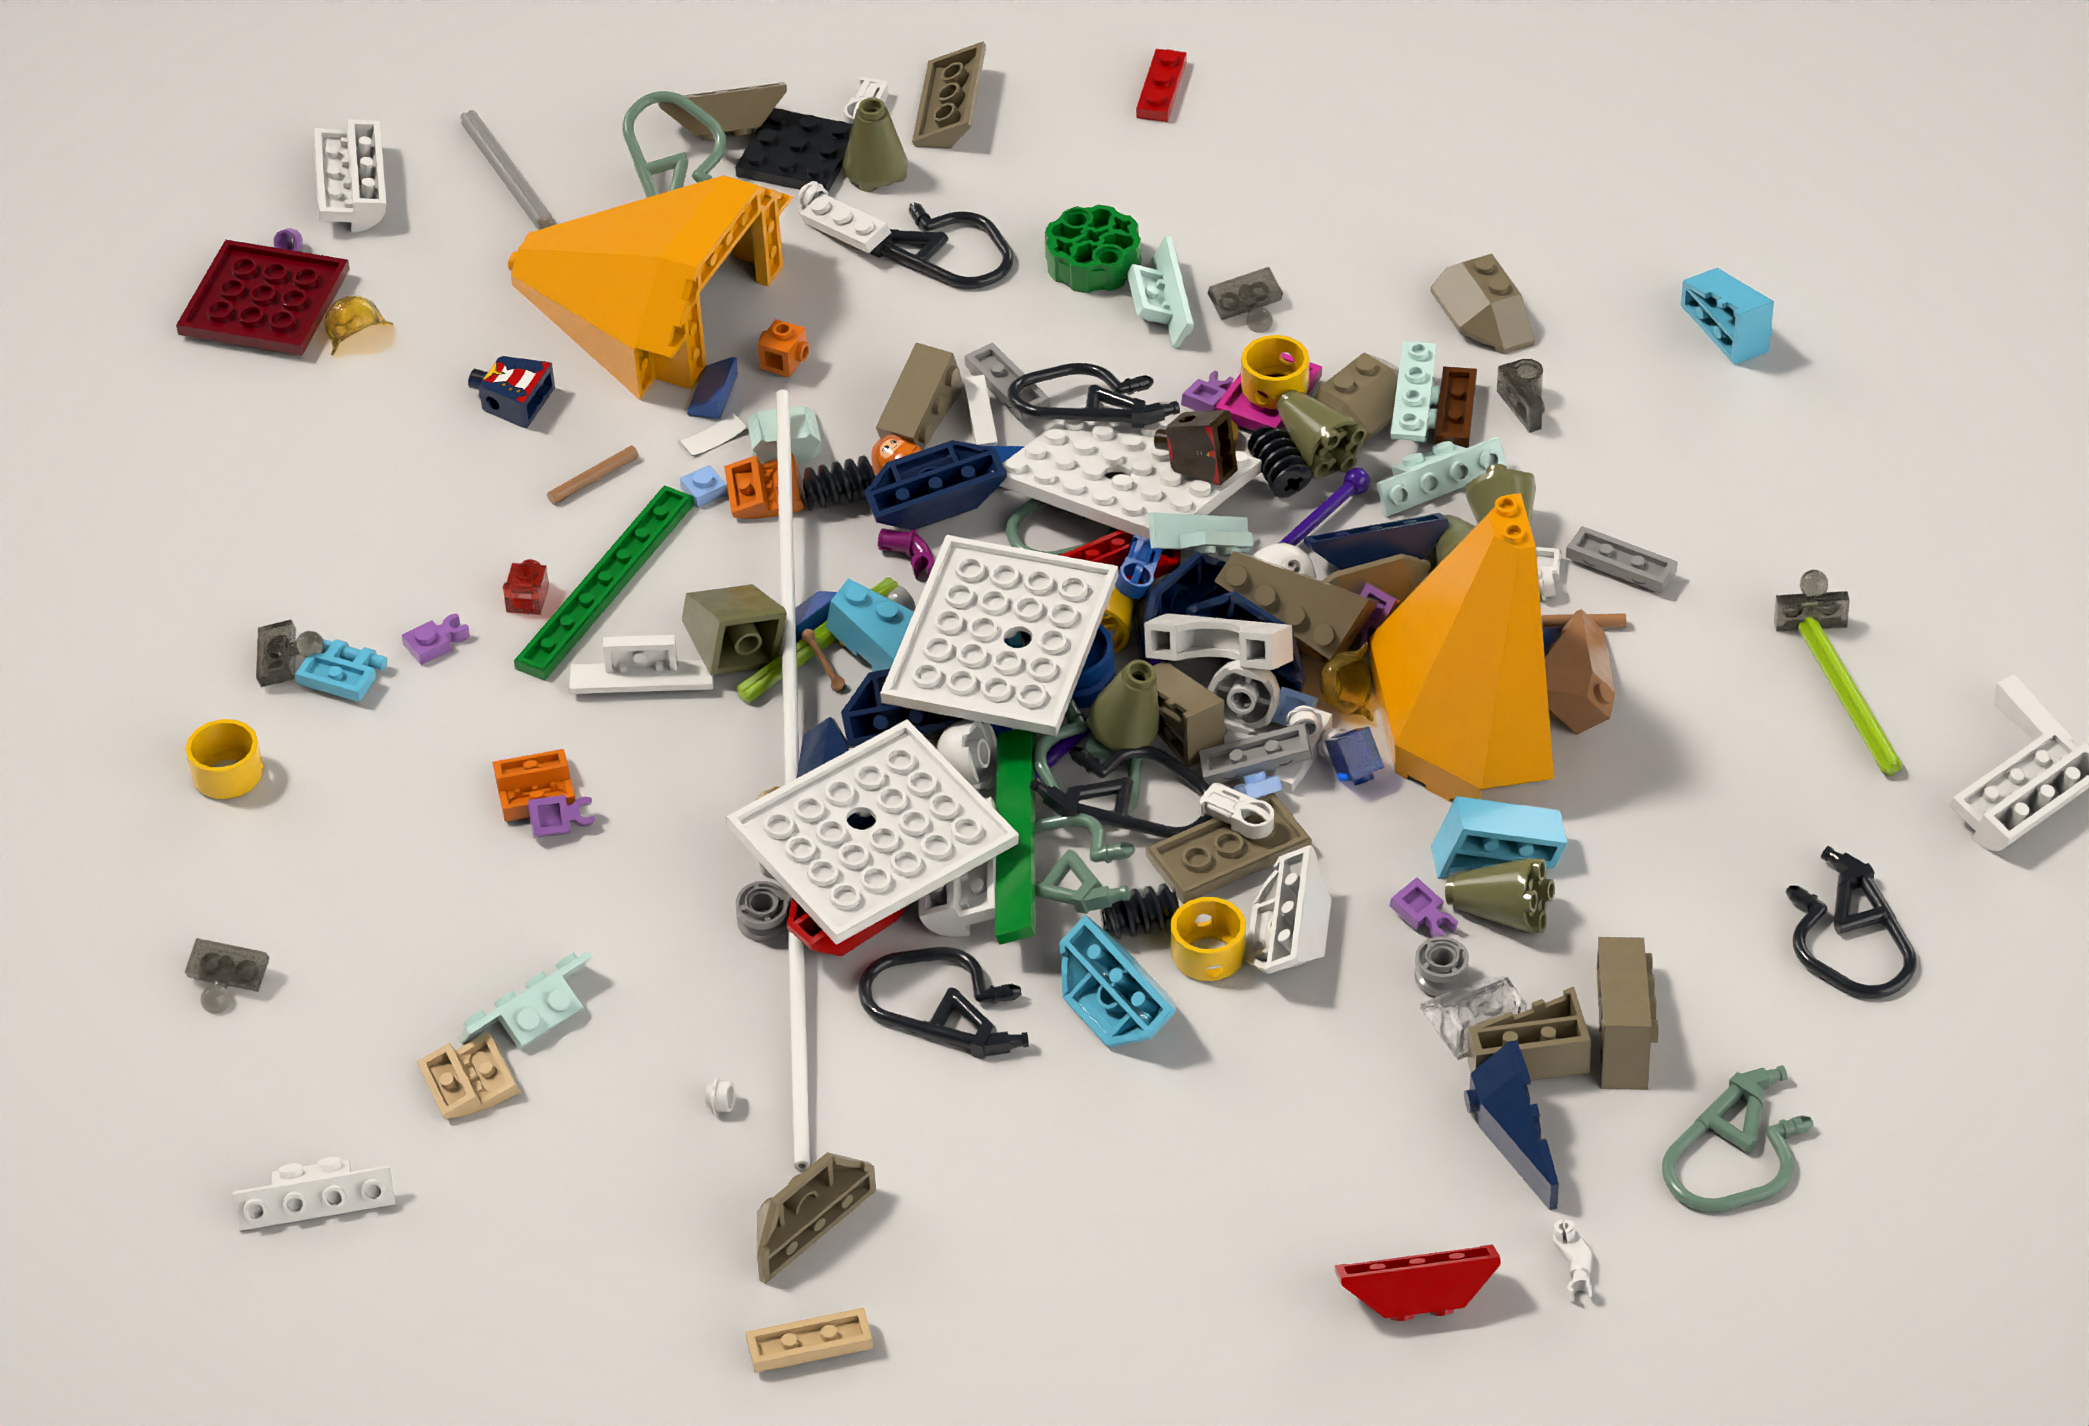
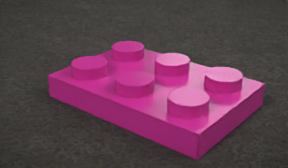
(1252, 416)

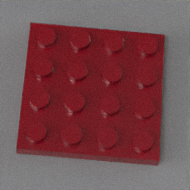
(263, 297)

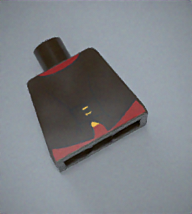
(1200, 445)

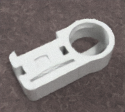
(868, 89)
(1234, 807)

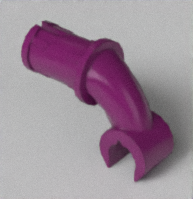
(910, 544)

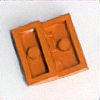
(755, 488)
(531, 778)

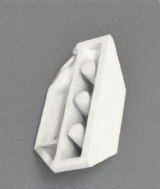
(1290, 915)

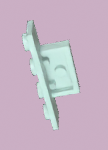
(1161, 293)
(1415, 393)
(1436, 473)
(1200, 533)
(537, 1009)

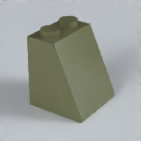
(734, 627)

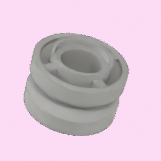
(757, 897)
(1441, 965)

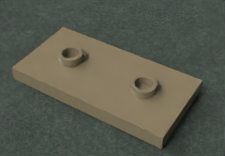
(1217, 855)

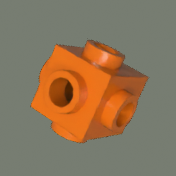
(782, 348)

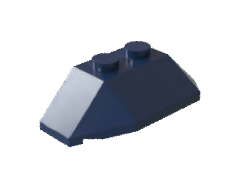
(934, 484)
(1378, 541)
(1174, 594)
(1237, 607)
(868, 717)

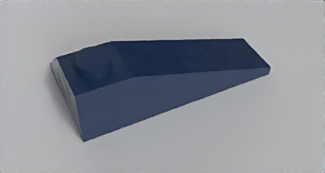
(1504, 1114)

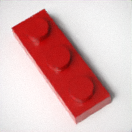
(1161, 85)

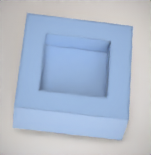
(703, 485)
(1289, 700)
(1259, 785)

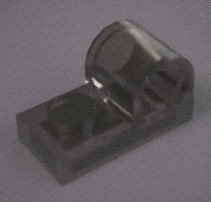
(1521, 389)

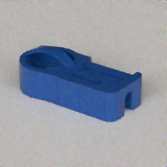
(1140, 565)

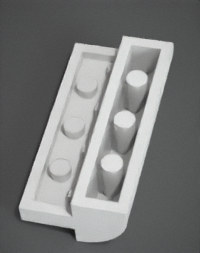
(350, 174)
(2024, 790)
(961, 901)

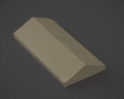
(949, 97)

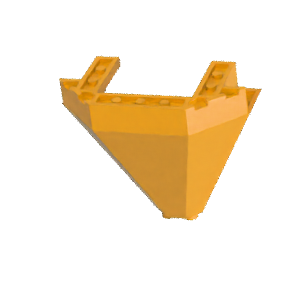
(634, 274)
(1466, 665)

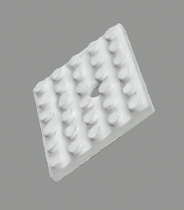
(1070, 466)
(972, 601)
(924, 832)

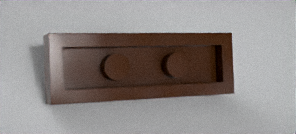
(1456, 405)

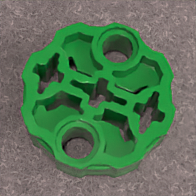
(1092, 248)

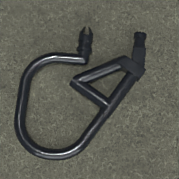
(936, 240)
(1132, 411)
(1069, 805)
(1852, 875)
(985, 1041)

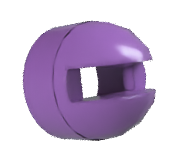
(284, 237)

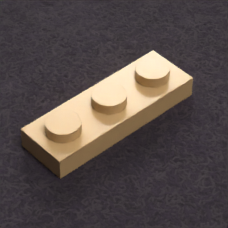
(809, 1340)

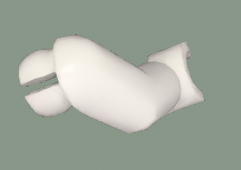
(1577, 1253)

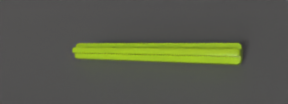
(772, 672)
(1850, 696)

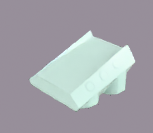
(804, 434)

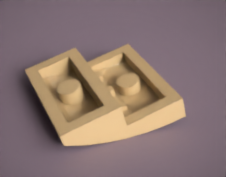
(468, 1077)

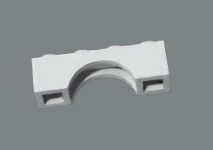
(1187, 636)

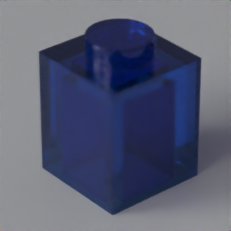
(1354, 755)

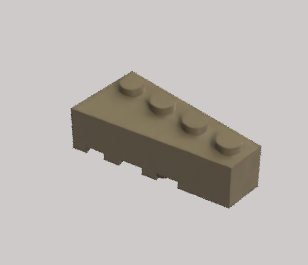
(1319, 612)
(1625, 1012)

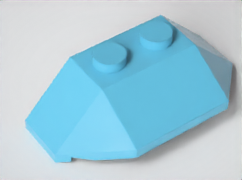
(1110, 987)

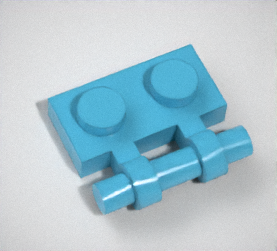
(341, 670)

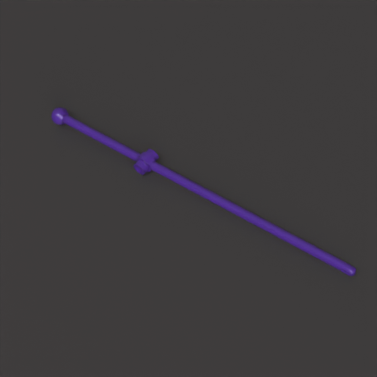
(1355, 482)

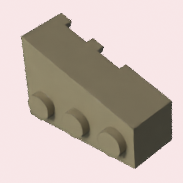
(921, 395)
(1188, 714)
(1548, 1034)

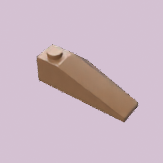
(1580, 675)

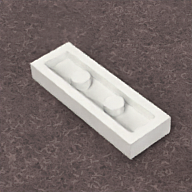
(845, 223)

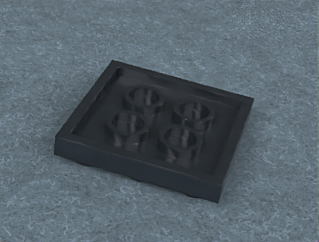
(795, 150)

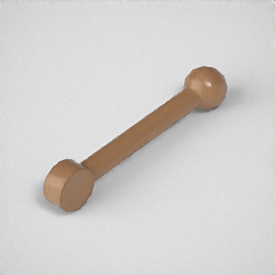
(837, 682)

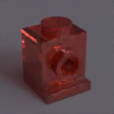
(526, 578)

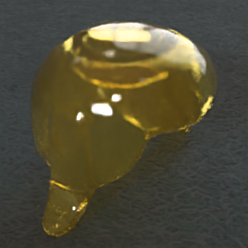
(349, 317)
(1347, 683)

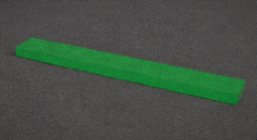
(603, 583)
(1016, 865)

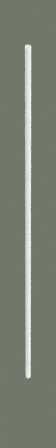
(791, 758)

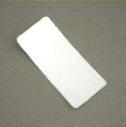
(714, 436)

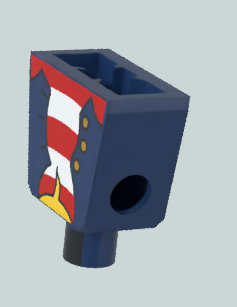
(514, 388)

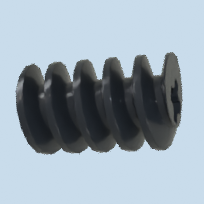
(1281, 461)
(837, 481)
(1141, 911)

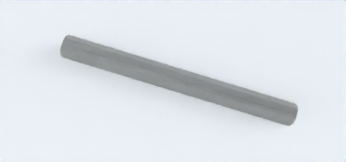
(506, 170)

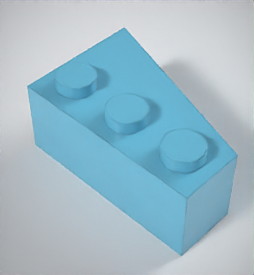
(1729, 313)
(868, 623)
(1494, 833)

